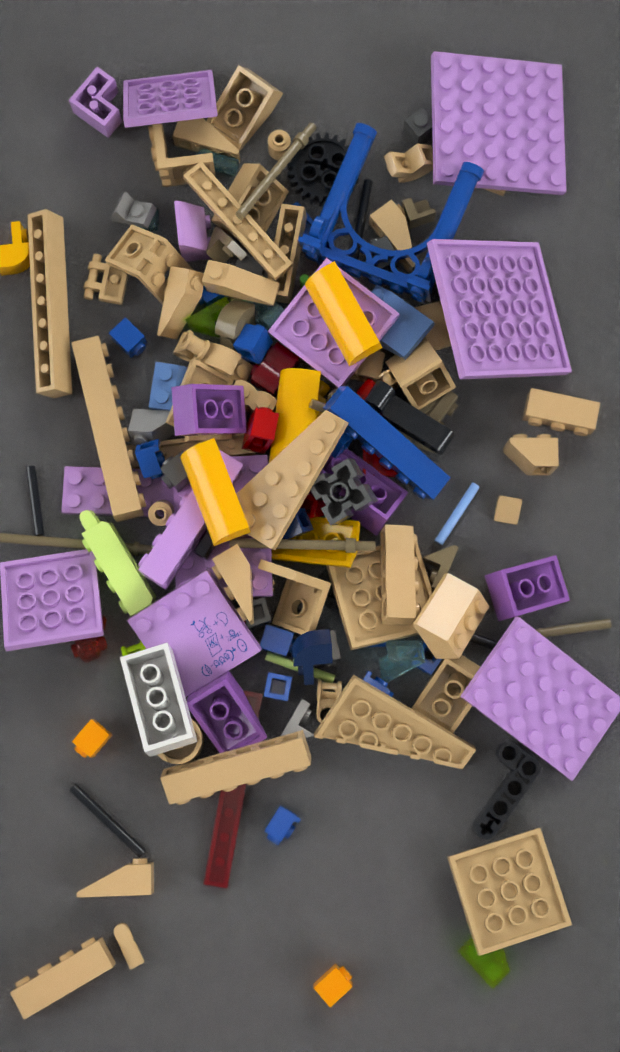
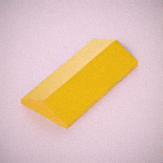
(323, 531)

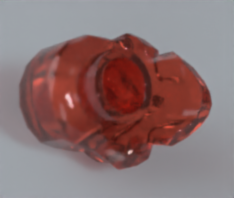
(90, 648)

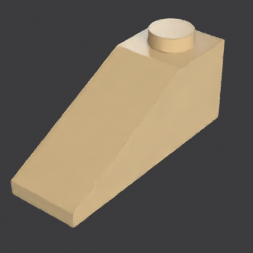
(199, 135)
(392, 223)
(239, 283)
(181, 297)
(129, 880)

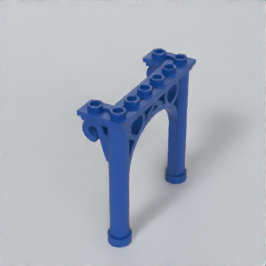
(321, 233)

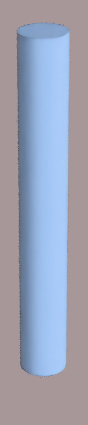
(457, 513)

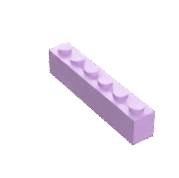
(181, 534)

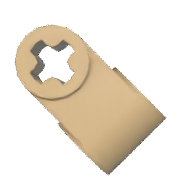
(191, 347)
(325, 698)

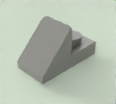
(133, 212)
(301, 714)

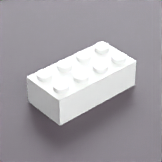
(158, 699)

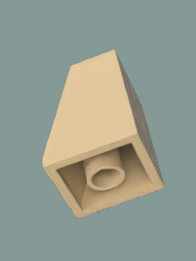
(421, 375)

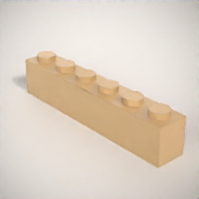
(236, 767)

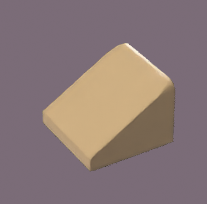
(507, 510)

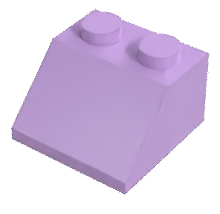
(192, 231)

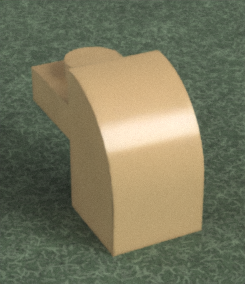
(411, 164)
(227, 362)

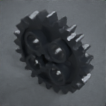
(315, 187)

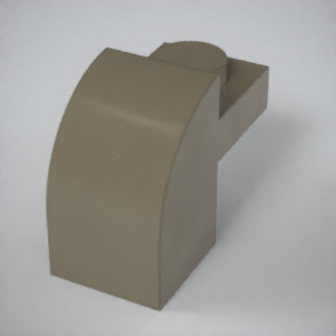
(232, 321)

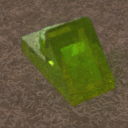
(204, 320)

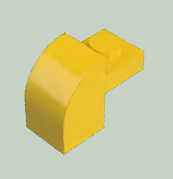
(15, 256)

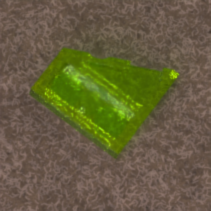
(490, 966)

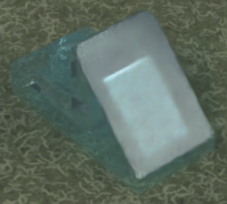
(401, 658)

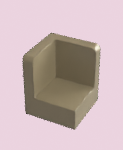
(418, 213)

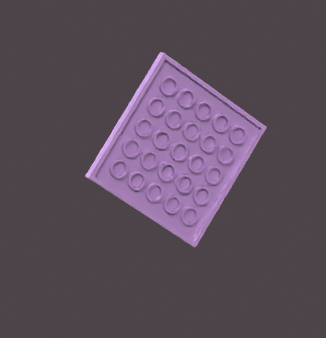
(500, 118)
(498, 309)

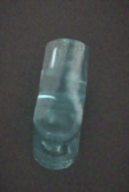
(223, 163)

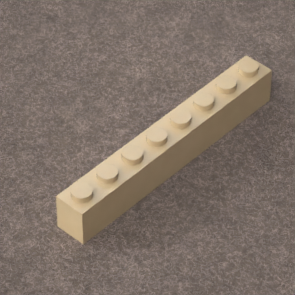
(49, 304)
(108, 430)

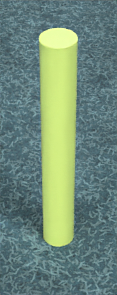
(288, 663)

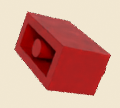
(260, 430)

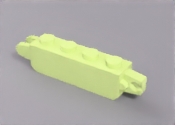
(117, 563)

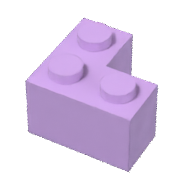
(93, 103)

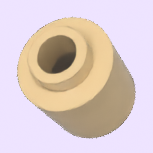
(278, 143)
(163, 505)

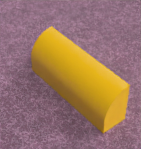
(342, 314)
(294, 394)
(214, 492)

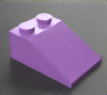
(208, 409)
(527, 588)
(225, 714)

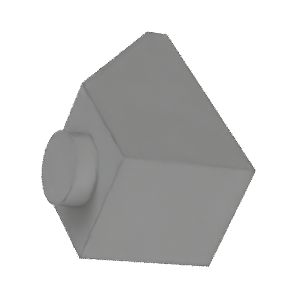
(149, 426)

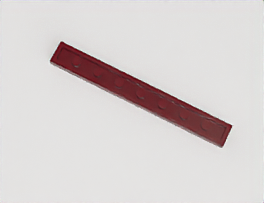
(227, 824)

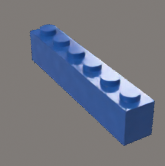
(387, 443)

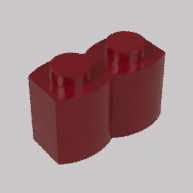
(267, 374)

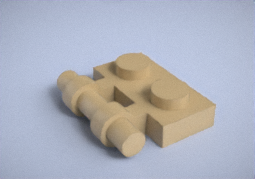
(113, 282)

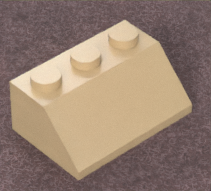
(266, 207)
(450, 617)

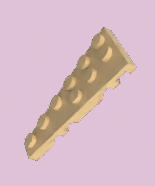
(283, 484)
(383, 724)

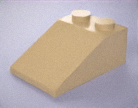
(244, 106)
(441, 695)

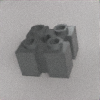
(329, 486)

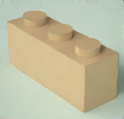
(561, 412)

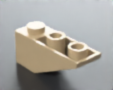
(237, 573)

